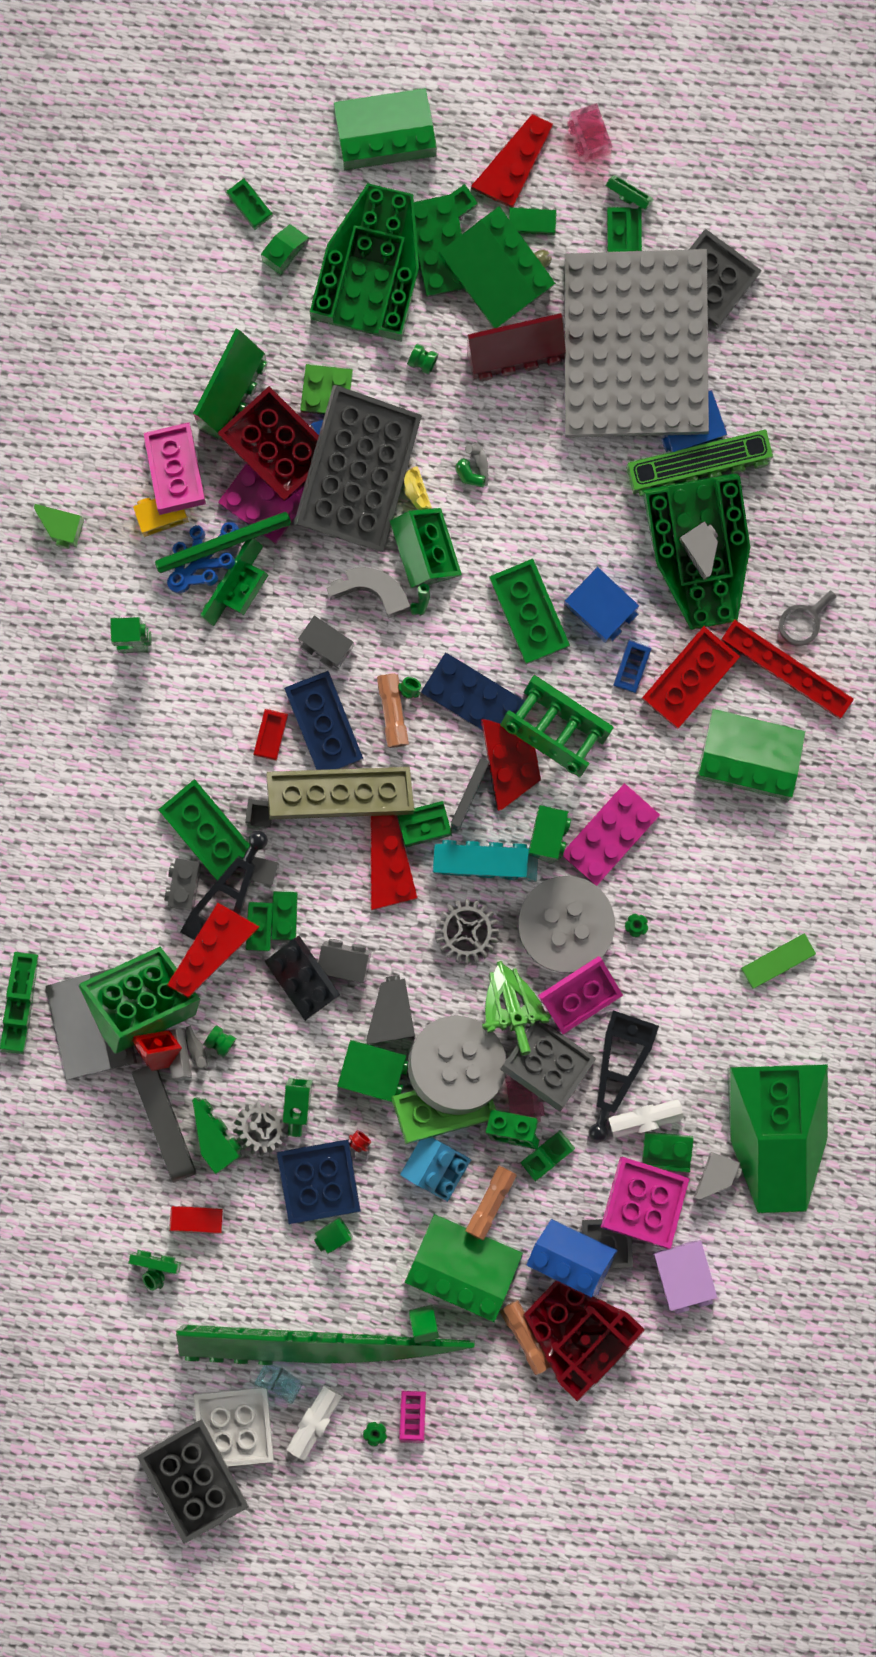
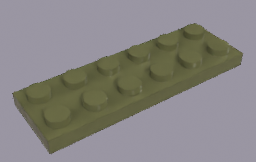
(339, 793)

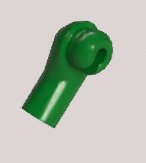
(466, 475)
(423, 600)

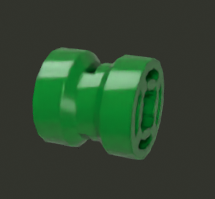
(422, 359)
(219, 1041)

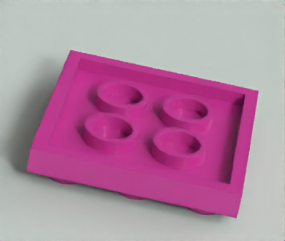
(254, 501)
(645, 1202)

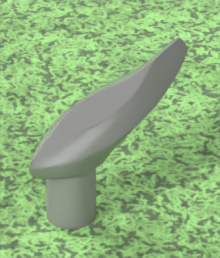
(480, 458)
(196, 1048)

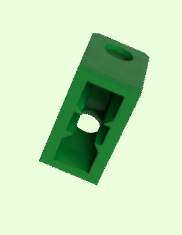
(297, 1096)

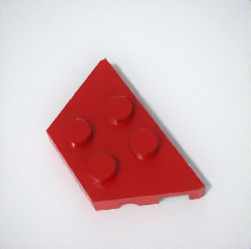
(511, 763)

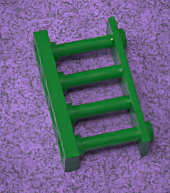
(565, 708)

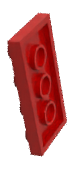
(690, 677)

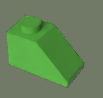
(61, 525)

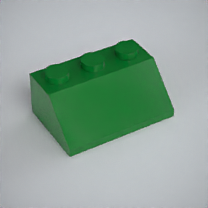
(425, 547)

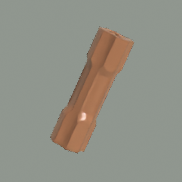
(395, 728)
(494, 1196)
(514, 1318)

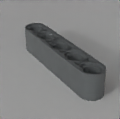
(164, 1123)

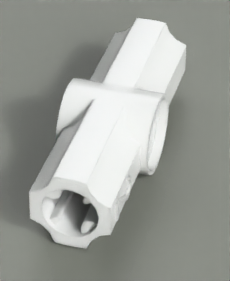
(645, 1118)
(314, 1422)

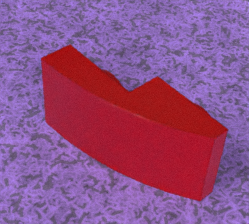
(196, 1219)

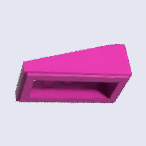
(407, 1438)

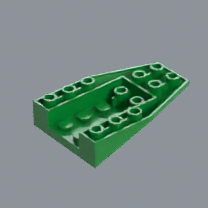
(370, 266)
(676, 511)
(779, 1131)

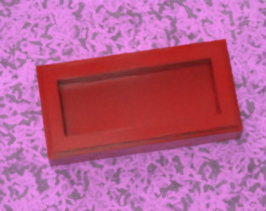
(270, 734)

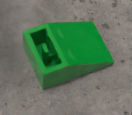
(548, 833)
(214, 1143)

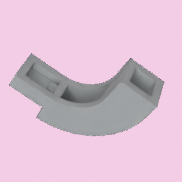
(373, 581)

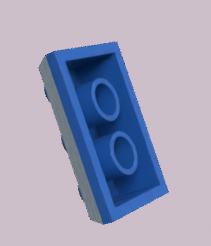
(572, 1258)

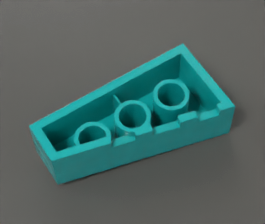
(484, 860)

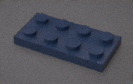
(469, 693)
(323, 722)

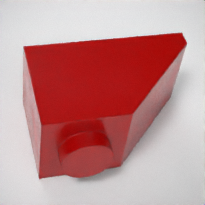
(157, 1049)

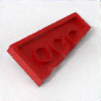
(511, 167)
(390, 867)
(215, 943)

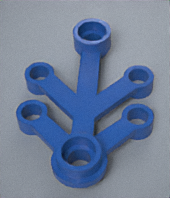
(186, 574)

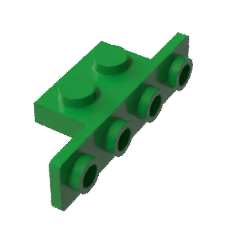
(238, 585)

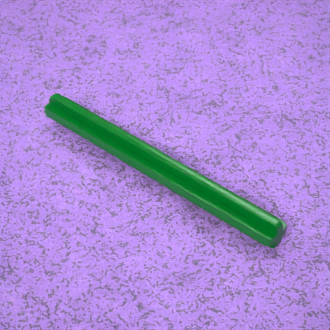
(223, 542)

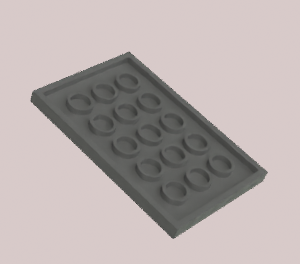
(357, 468)

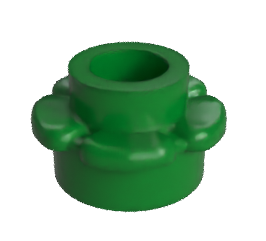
(409, 688)
(641, 920)
(153, 1279)
(374, 1427)

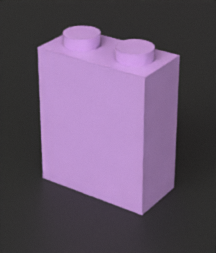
(685, 1276)

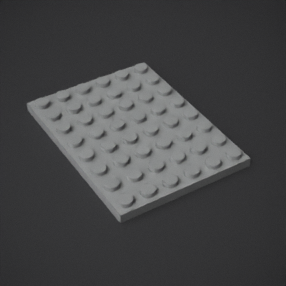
(636, 343)

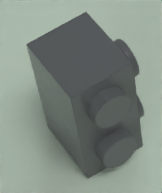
(325, 642)
(184, 884)
(344, 960)

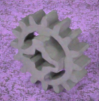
(253, 1136)

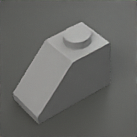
(701, 547)
(717, 1175)

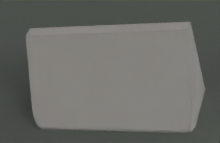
(181, 1065)

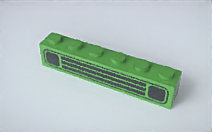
(701, 461)

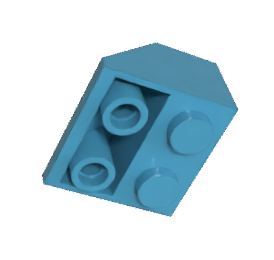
(435, 1167)

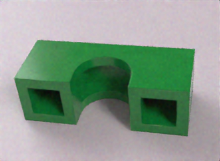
(130, 635)

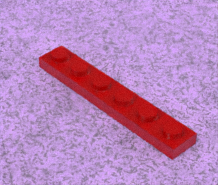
(787, 669)

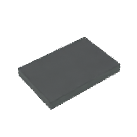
(469, 794)

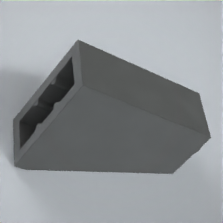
(391, 1013)

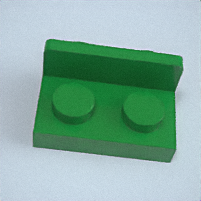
(513, 1129)

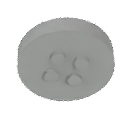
(566, 923)
(456, 1065)

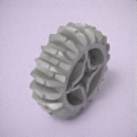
(454, 913)

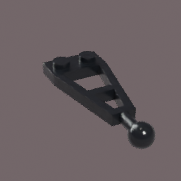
(195, 921)
(632, 1030)

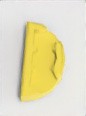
(415, 489)

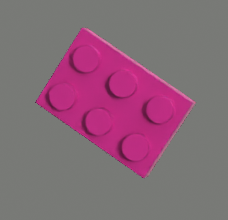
(580, 995)

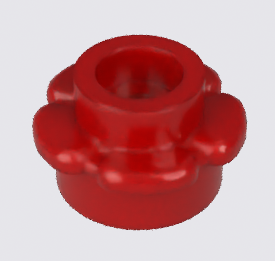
(359, 1141)

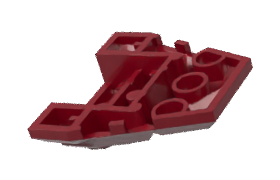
(580, 1336)

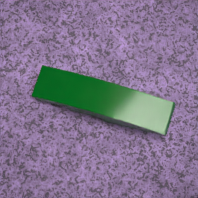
(19, 1003)

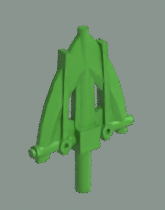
(507, 982)

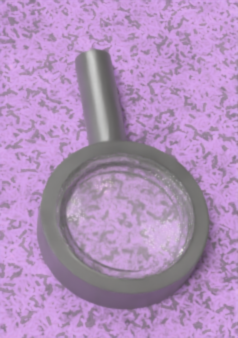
(801, 623)

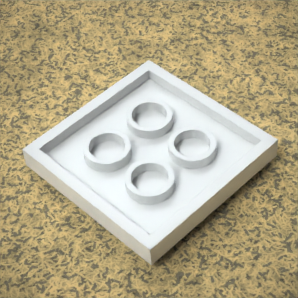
(238, 1424)

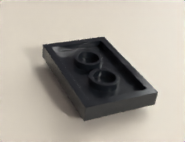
(302, 978)

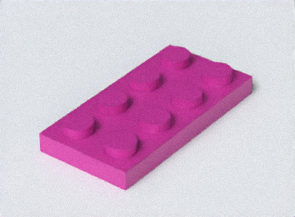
(174, 468)
(610, 834)

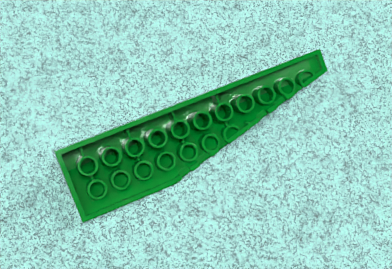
(303, 1346)

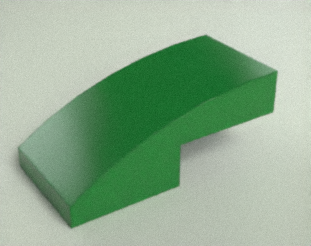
(547, 1155)
(423, 1323)

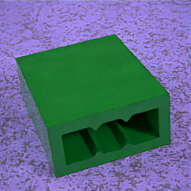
(372, 1071)

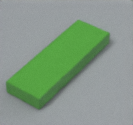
(778, 961)

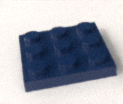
(318, 1181)

